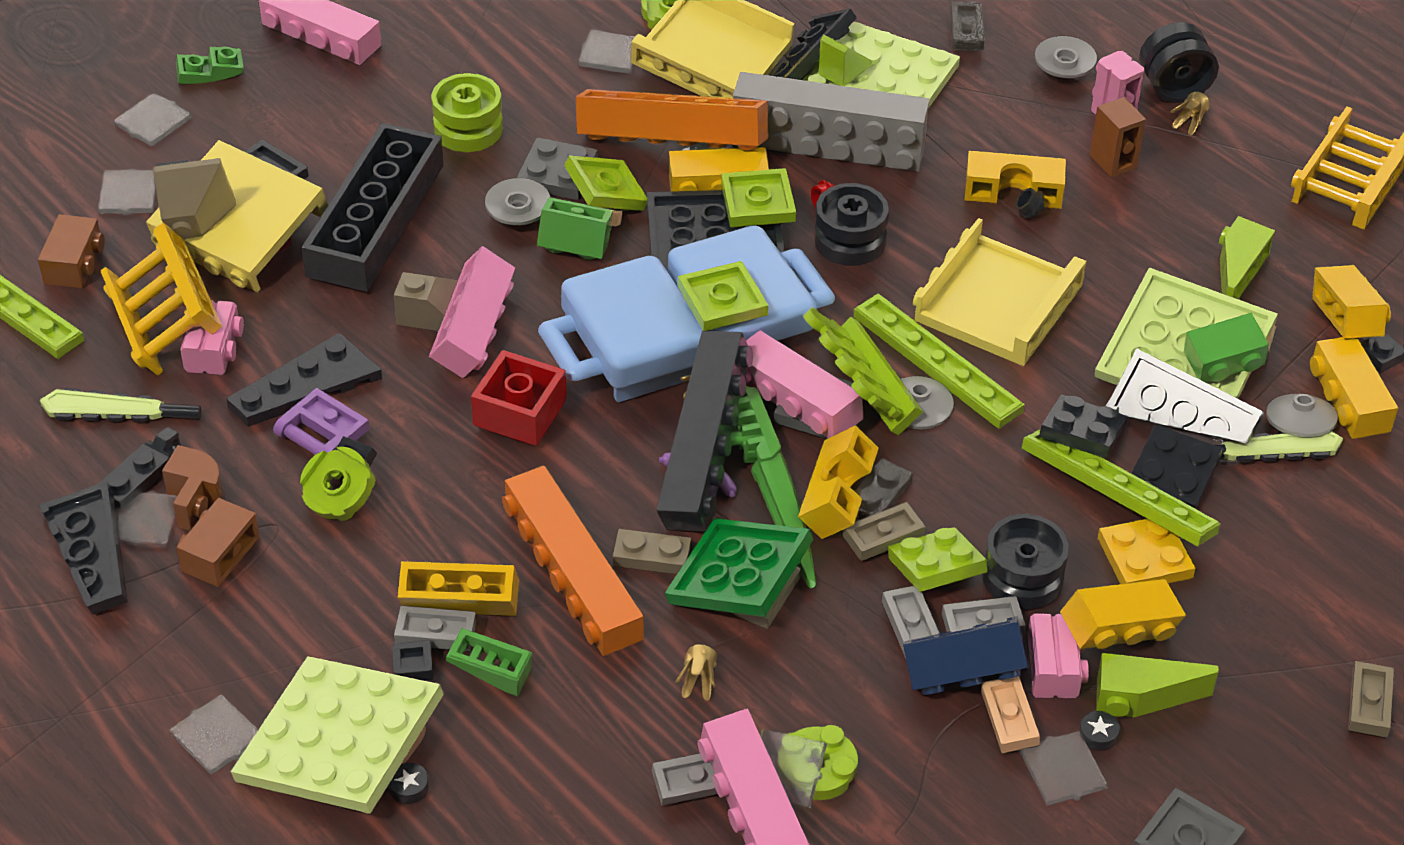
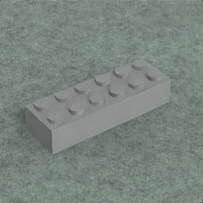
(840, 121)

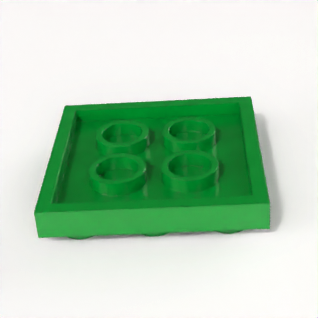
(739, 567)

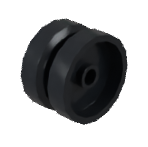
(1178, 61)
(851, 224)
(1026, 560)

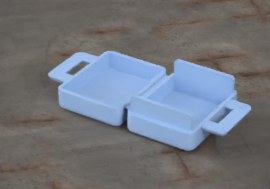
(643, 326)

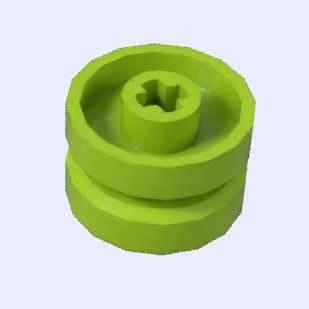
(467, 112)

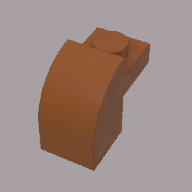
(195, 482)

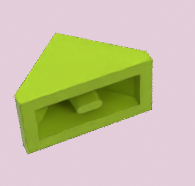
(839, 62)

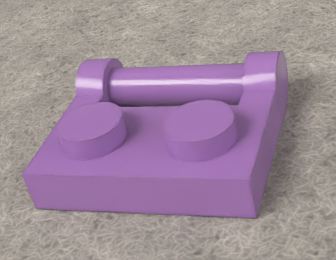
(324, 416)

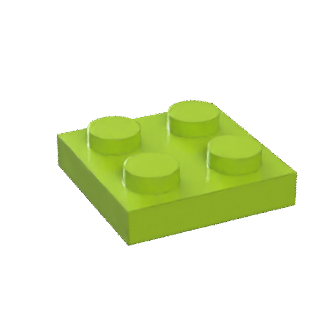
(606, 183)
(758, 197)
(722, 295)
(937, 559)

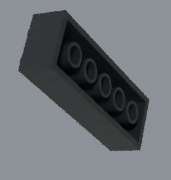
(373, 207)

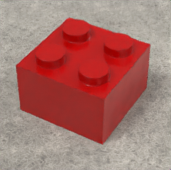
(519, 397)

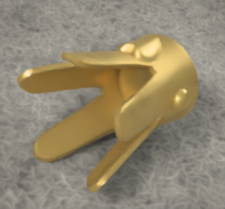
(1194, 106)
(699, 661)

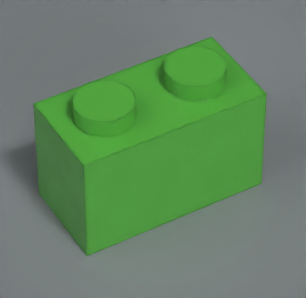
(574, 228)
(1226, 348)

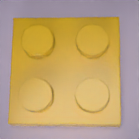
(1145, 552)

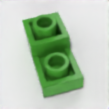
(218, 65)

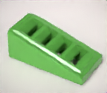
(485, 670)

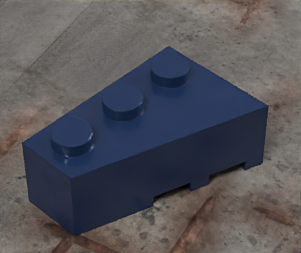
(966, 656)

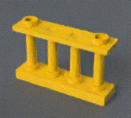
(1375, 186)
(189, 291)

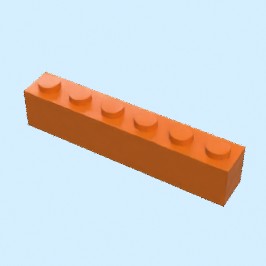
(672, 118)
(574, 561)

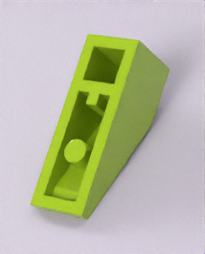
(1242, 254)
(1146, 685)

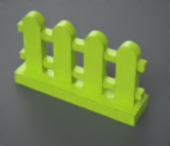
(868, 368)

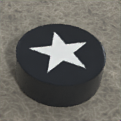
(1099, 730)
(409, 783)

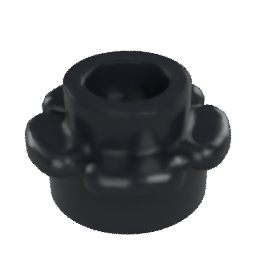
(1030, 203)

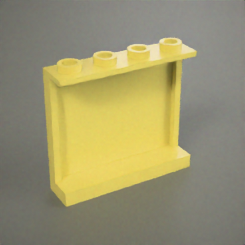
(711, 42)
(265, 216)
(996, 295)

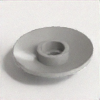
(1065, 57)
(516, 201)
(933, 400)
(1302, 415)

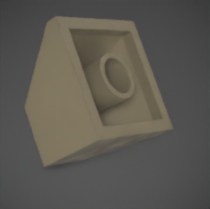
(193, 195)
(422, 300)

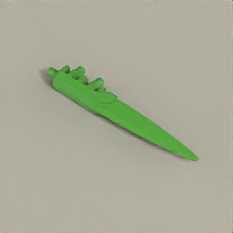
(760, 445)

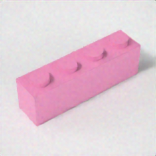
(324, 26)
(473, 313)
(802, 387)
(749, 782)

